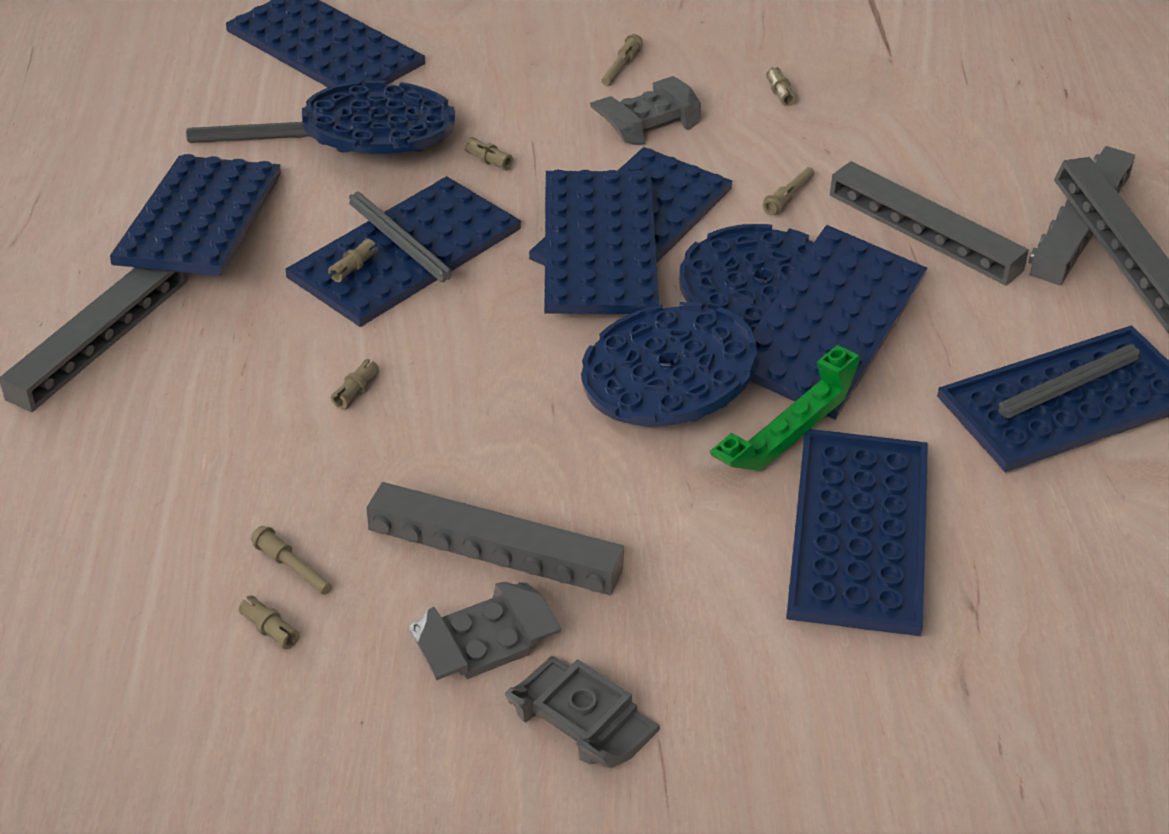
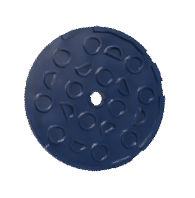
(378, 117)
(730, 262)
(633, 384)

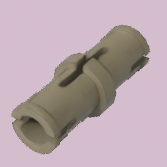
(781, 86)
(489, 153)
(352, 260)
(354, 384)
(269, 622)

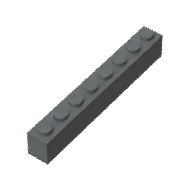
(929, 223)
(1069, 232)
(1118, 232)
(87, 336)
(496, 538)

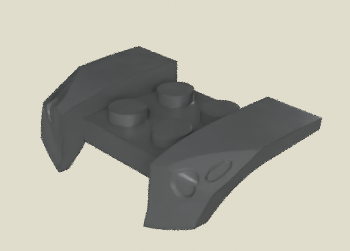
(666, 102)
(486, 632)
(586, 709)

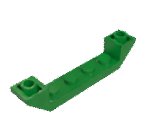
(836, 375)

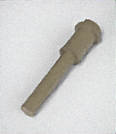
(632, 44)
(774, 203)
(265, 539)

